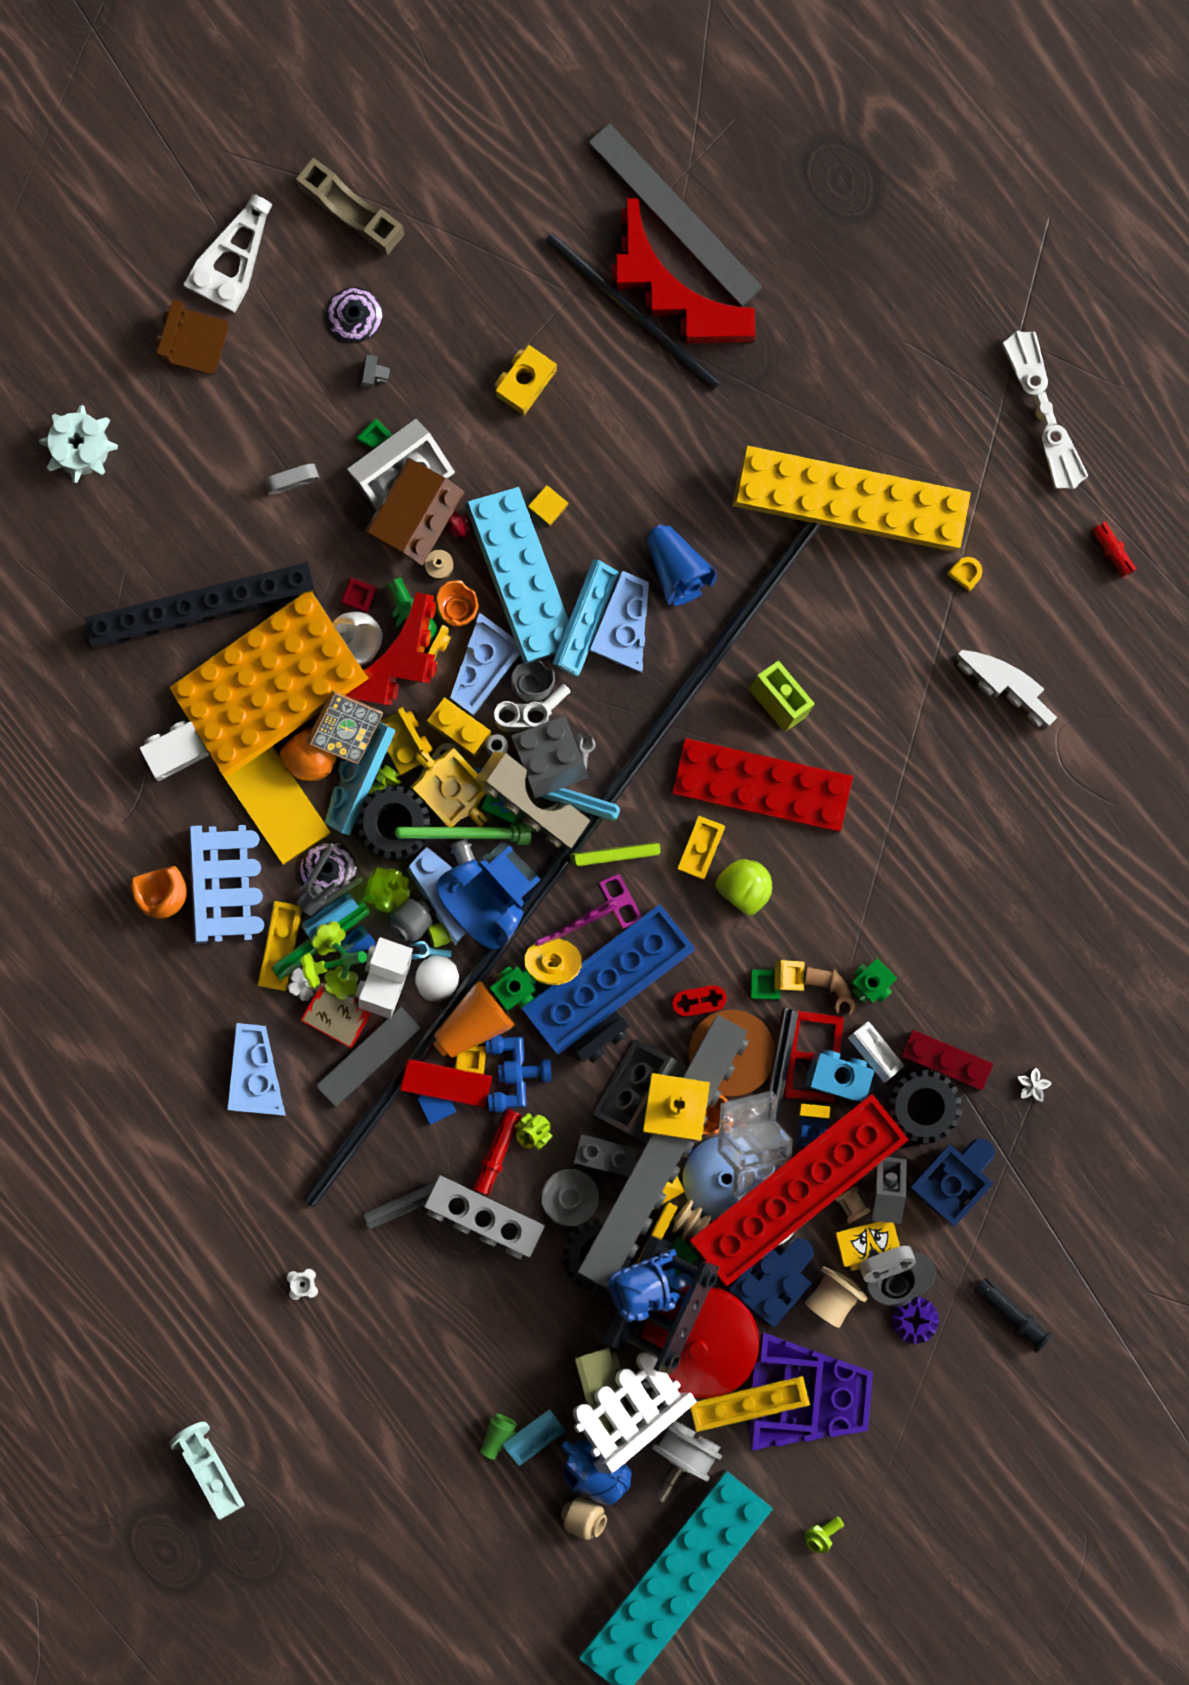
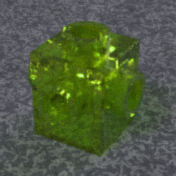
(386, 889)

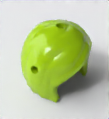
(745, 885)

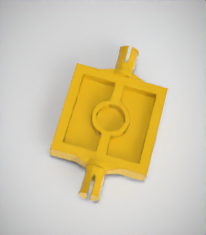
(449, 788)

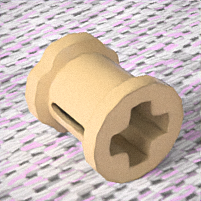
(852, 1204)

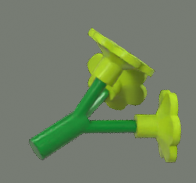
(338, 982)

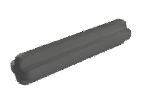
(397, 1207)

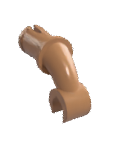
(832, 981)

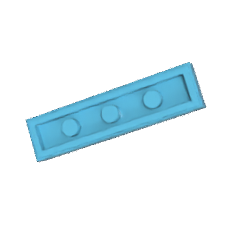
(585, 617)

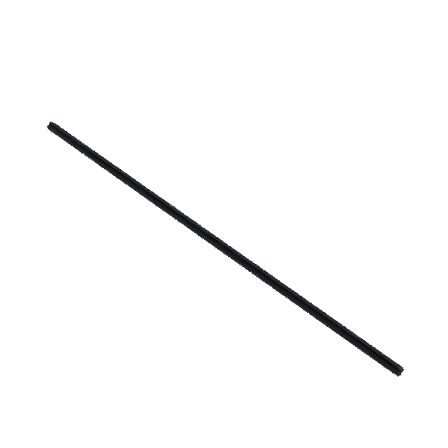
(562, 860)

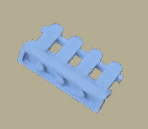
(219, 897)

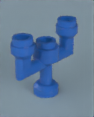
(513, 1073)

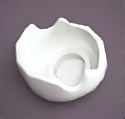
(436, 978)

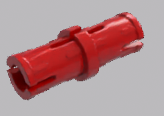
(1113, 549)

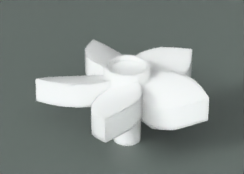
(1033, 1085)

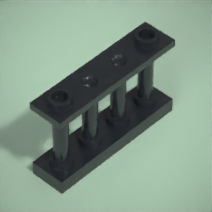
(622, 1332)

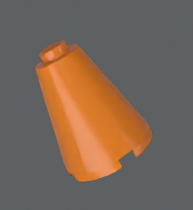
(472, 1022)

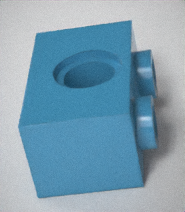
(822, 1078)

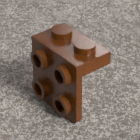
(191, 339)

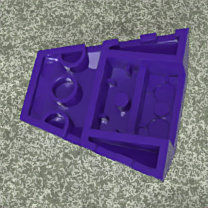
(835, 1389)

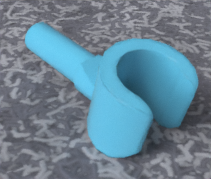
(426, 951)

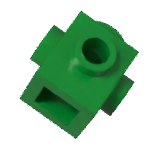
(882, 977)
(506, 996)

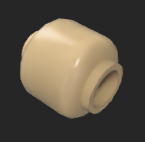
(584, 1518)

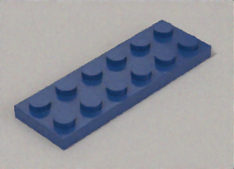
(609, 979)

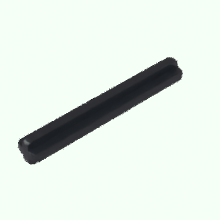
(782, 1055)

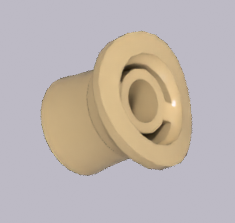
(835, 1297)

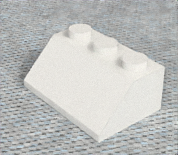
(381, 466)

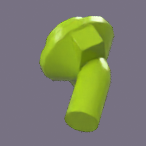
(385, 777)
(818, 1538)

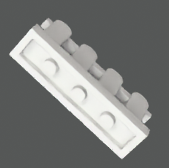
(653, 1419)

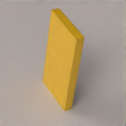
(278, 805)

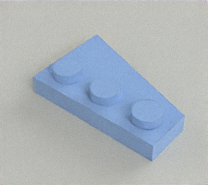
(623, 623)
(485, 663)
(425, 872)
(253, 1073)

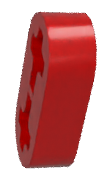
(700, 1008)

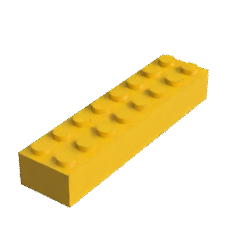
(851, 499)

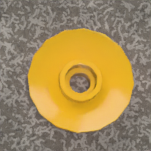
(559, 954)

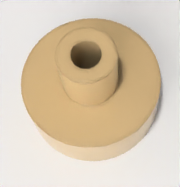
(440, 571)

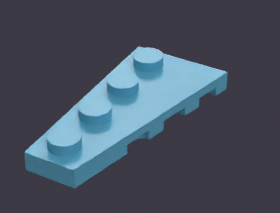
(357, 781)

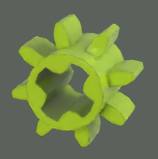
(533, 1131)

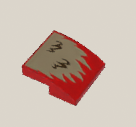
(336, 1017)

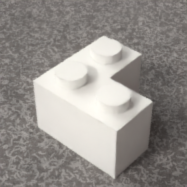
(388, 970)

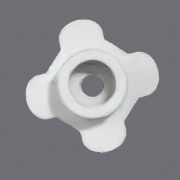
(309, 1288)

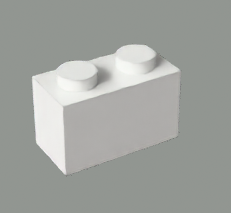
(173, 750)

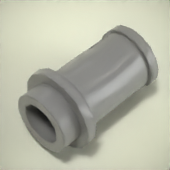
(491, 742)
(462, 851)

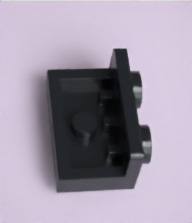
(592, 1043)

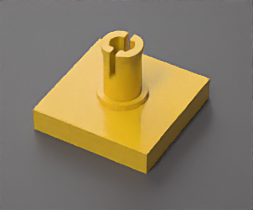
(676, 1107)

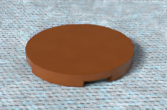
(756, 1061)

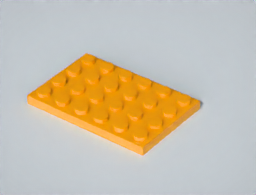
(267, 683)

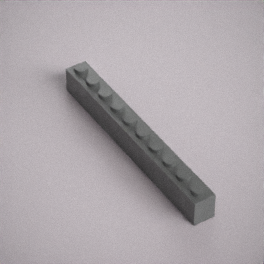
(659, 1161)

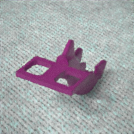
(610, 906)

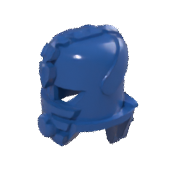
(642, 1288)
(585, 1478)

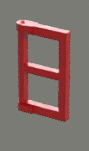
(838, 1021)

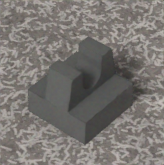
(372, 372)

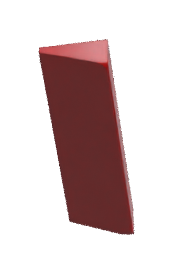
(445, 1083)

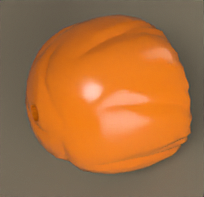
(305, 760)
(159, 892)

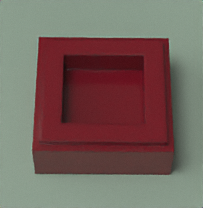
(358, 595)

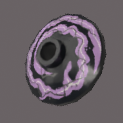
(354, 328)
(341, 859)

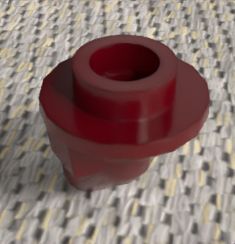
(459, 524)

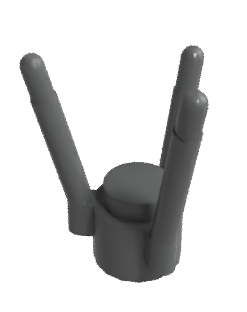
(315, 897)

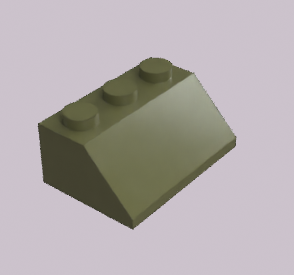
(598, 1371)

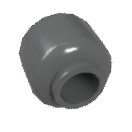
(411, 920)

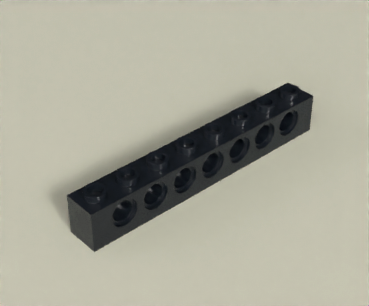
(199, 606)

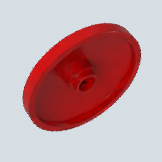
(719, 1347)

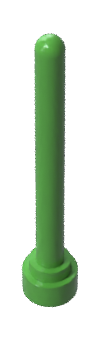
(516, 833)

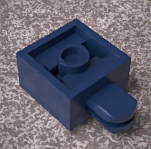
(955, 1180)
(775, 1281)

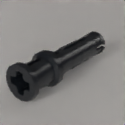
(1023, 1323)

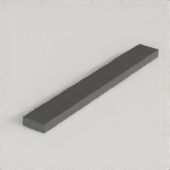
(675, 215)

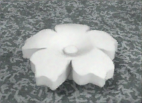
(300, 985)

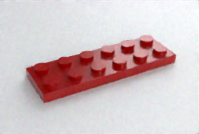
(762, 785)

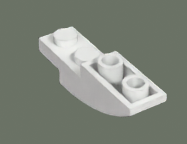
(999, 676)

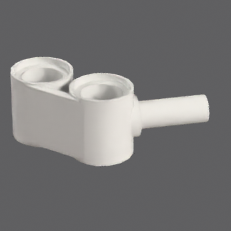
(522, 711)

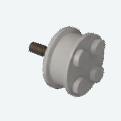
(686, 1455)

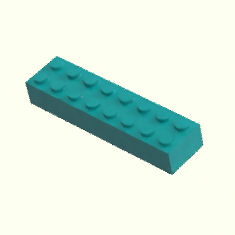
(676, 1581)

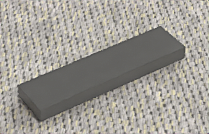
(368, 1057)

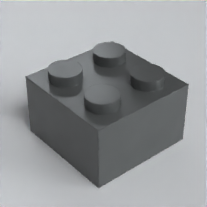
(550, 756)

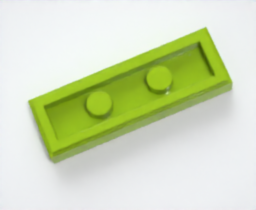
(615, 854)

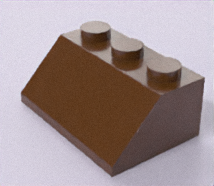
(414, 511)

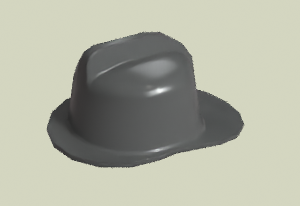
(905, 1286)

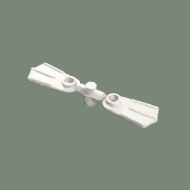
(1061, 456)

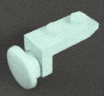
(208, 1469)

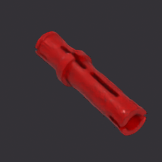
(499, 1146)

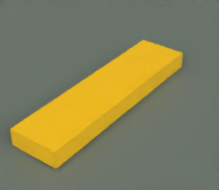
(749, 1404)

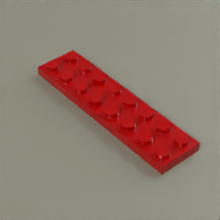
(799, 1189)

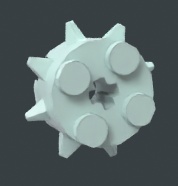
(89, 455)

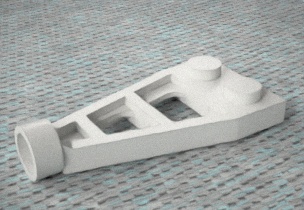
(216, 286)

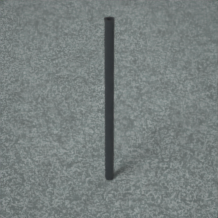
(633, 311)

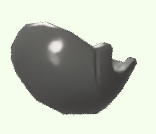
(532, 681)

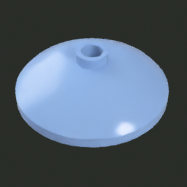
(703, 1180)

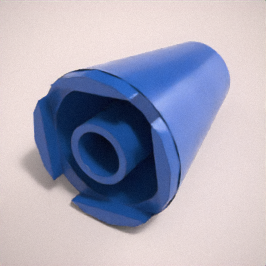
(678, 566)

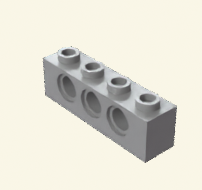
(527, 1230)

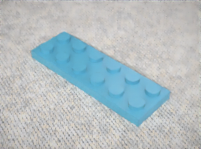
(519, 573)

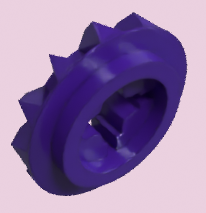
(905, 1329)

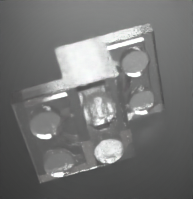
(752, 1140)

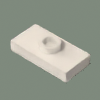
(876, 1051)

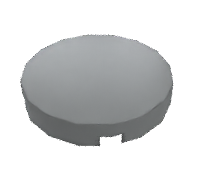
(570, 1197)

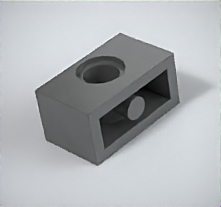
(605, 1155)
(889, 1190)

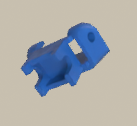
(483, 896)

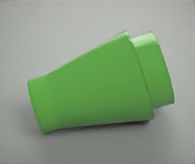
(498, 1432)

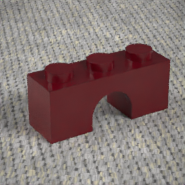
(947, 1060)

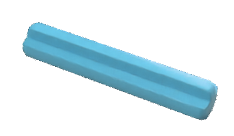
(584, 803)

